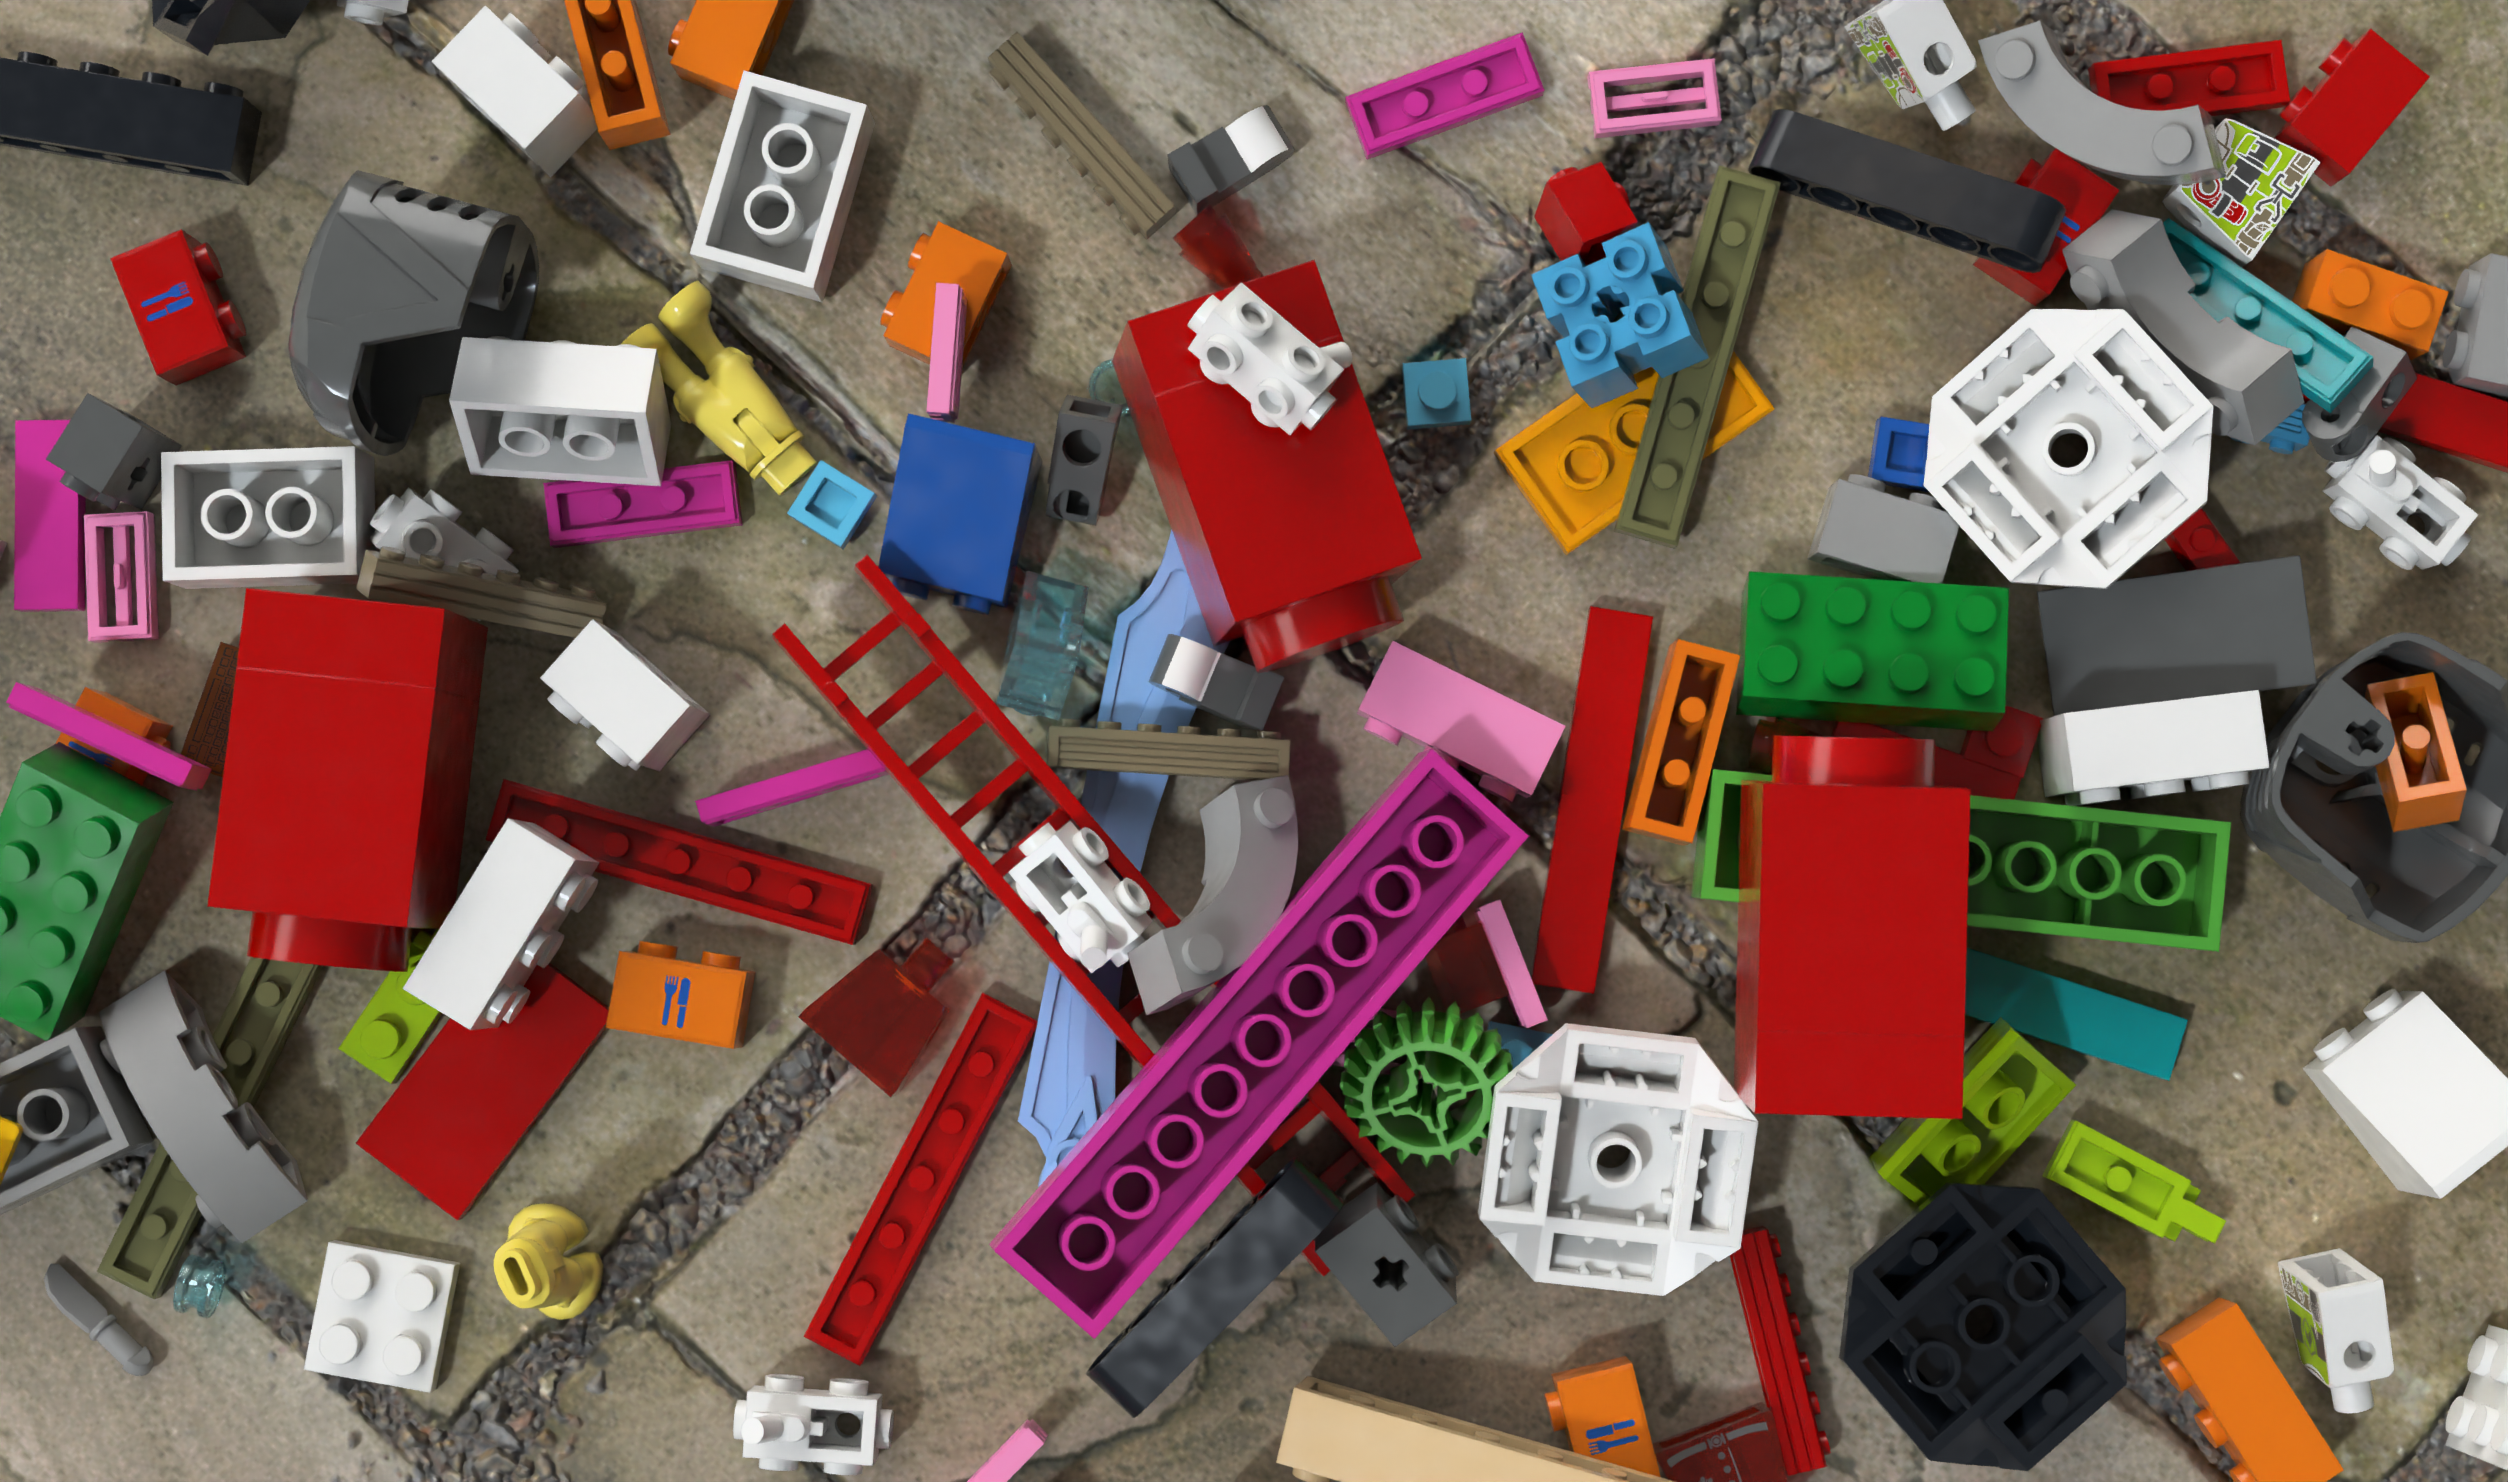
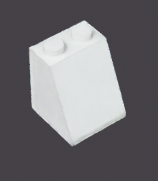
(2415, 1093)

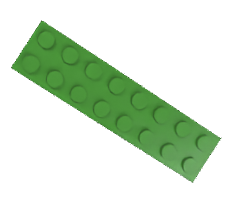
(2043, 868)

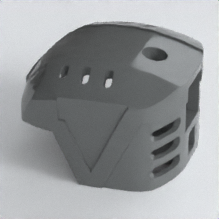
(391, 297)
(2318, 820)

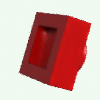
(2007, 746)

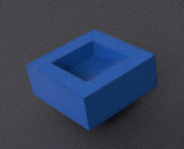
(1899, 453)

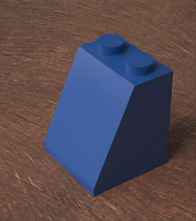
(958, 513)

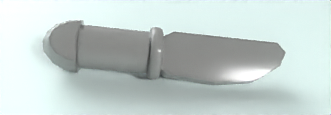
(93, 1319)

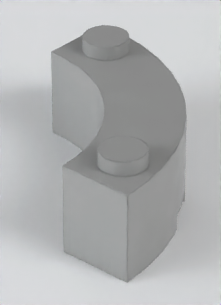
(2102, 135)
(2132, 267)
(1246, 888)
(174, 1074)

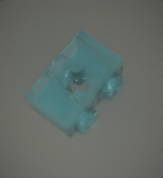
(1042, 646)

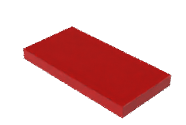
(483, 1092)

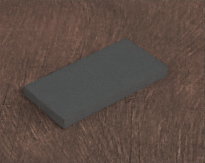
(2178, 636)

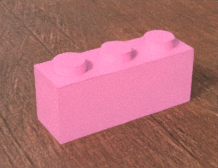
(1459, 722)

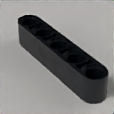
(1908, 190)
(1215, 1287)

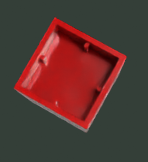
(1274, 528)
(346, 776)
(1852, 932)

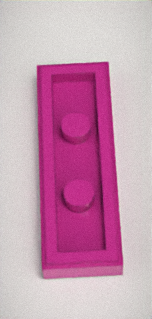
(1444, 96)
(686, 501)
(47, 525)
(108, 737)
(789, 788)

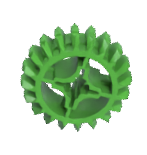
(1407, 1110)

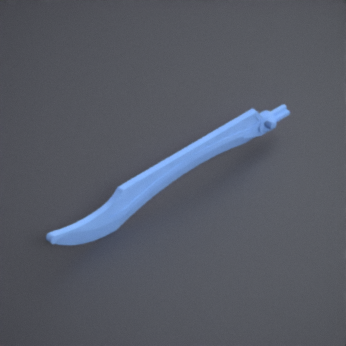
(1072, 1050)

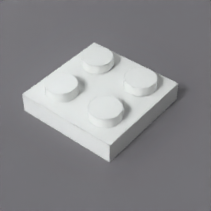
(382, 1316)

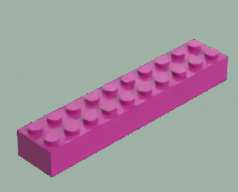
(1258, 1042)

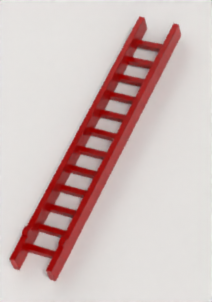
(1068, 810)

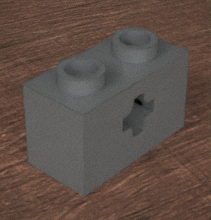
(110, 454)
(1393, 1296)

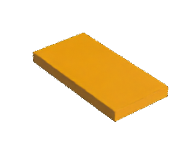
(1581, 457)

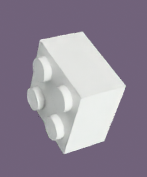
(511, 84)
(624, 696)

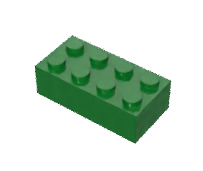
(1873, 651)
(68, 874)

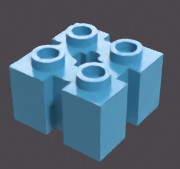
(1655, 326)

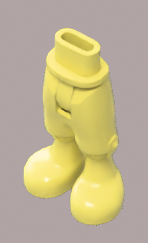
(731, 405)
(533, 1266)

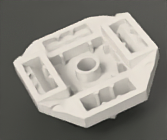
(2054, 378)
(1631, 1225)

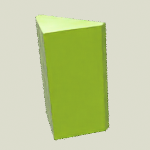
(2005, 1098)

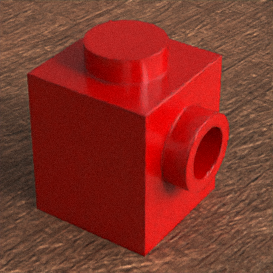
(1583, 211)

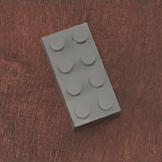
(71, 1114)

